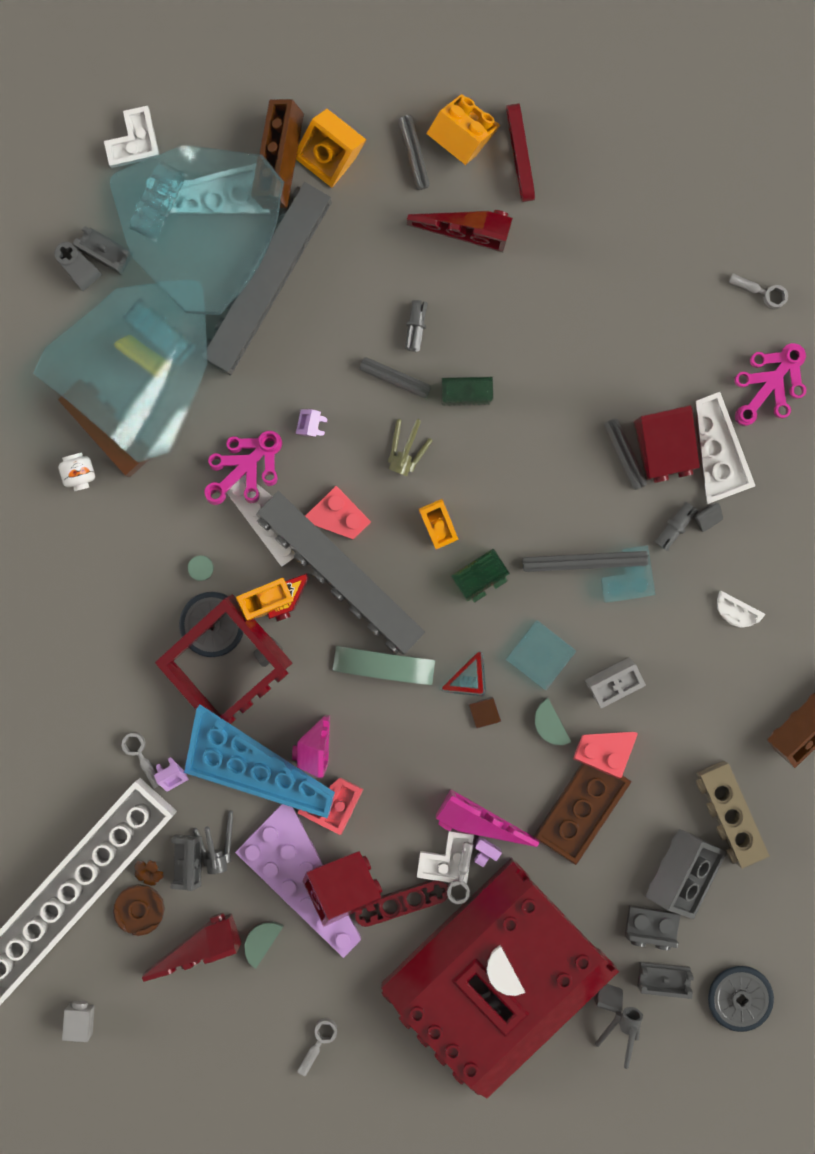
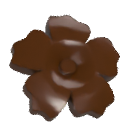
(148, 872)

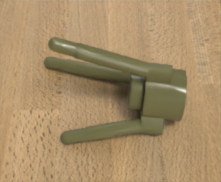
(402, 462)

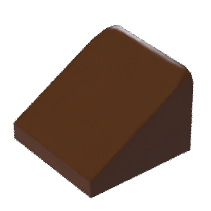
(485, 712)

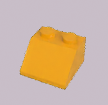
(329, 147)

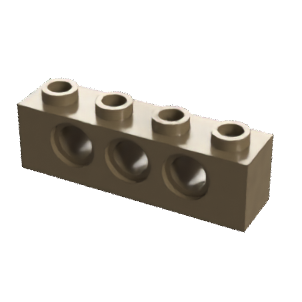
(753, 847)

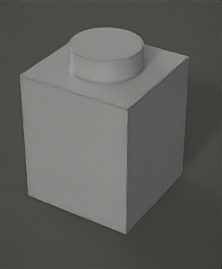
(78, 1021)

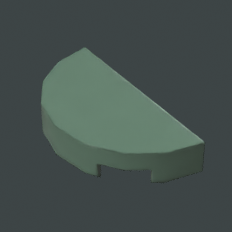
(549, 724)
(260, 940)

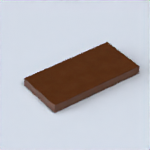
(581, 812)

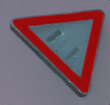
(469, 678)

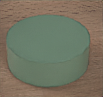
(200, 568)

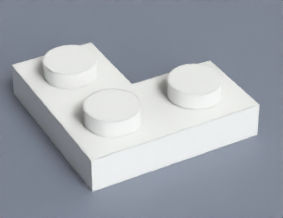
(139, 143)
(444, 866)

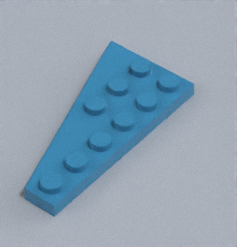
(239, 762)

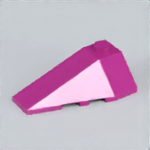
(313, 748)
(471, 818)

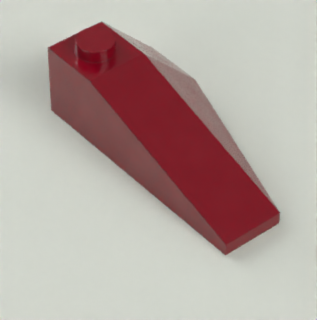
(478, 227)
(210, 943)

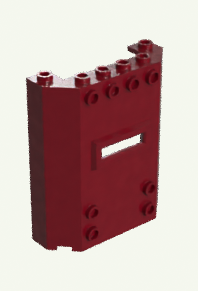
(547, 954)

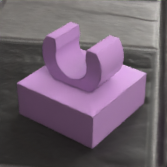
(309, 422)
(170, 776)
(486, 850)

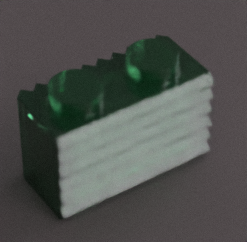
(467, 390)
(481, 575)

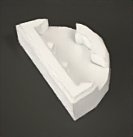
(737, 612)
(502, 974)

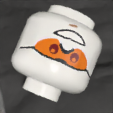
(76, 471)

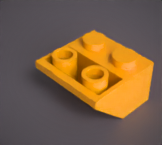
(463, 128)

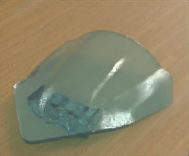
(199, 221)
(131, 367)

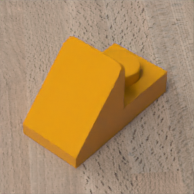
(438, 524)
(264, 599)

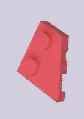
(338, 515)
(606, 751)
(343, 804)

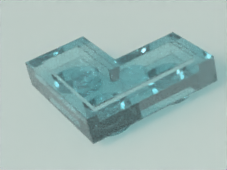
(635, 582)

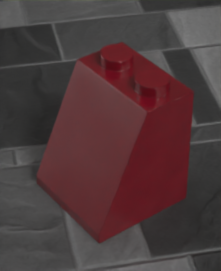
(667, 443)
(342, 887)

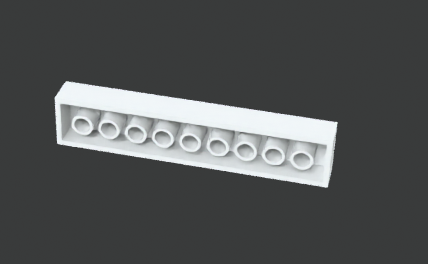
(79, 882)

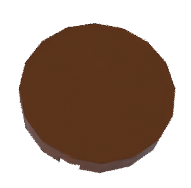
(138, 909)

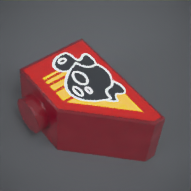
(296, 587)

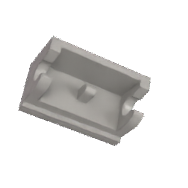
(615, 682)

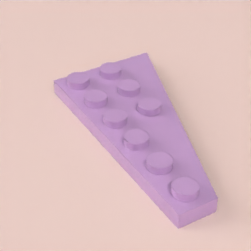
(281, 857)

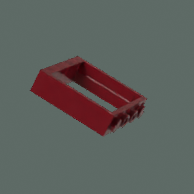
(252, 631)

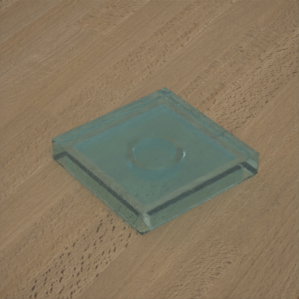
(541, 655)

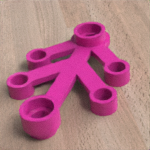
(773, 380)
(245, 465)

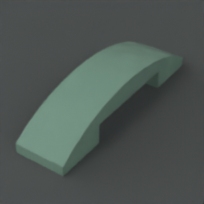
(383, 665)

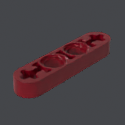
(520, 152)
(404, 907)

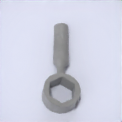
(755, 288)
(144, 763)
(463, 869)
(314, 1050)

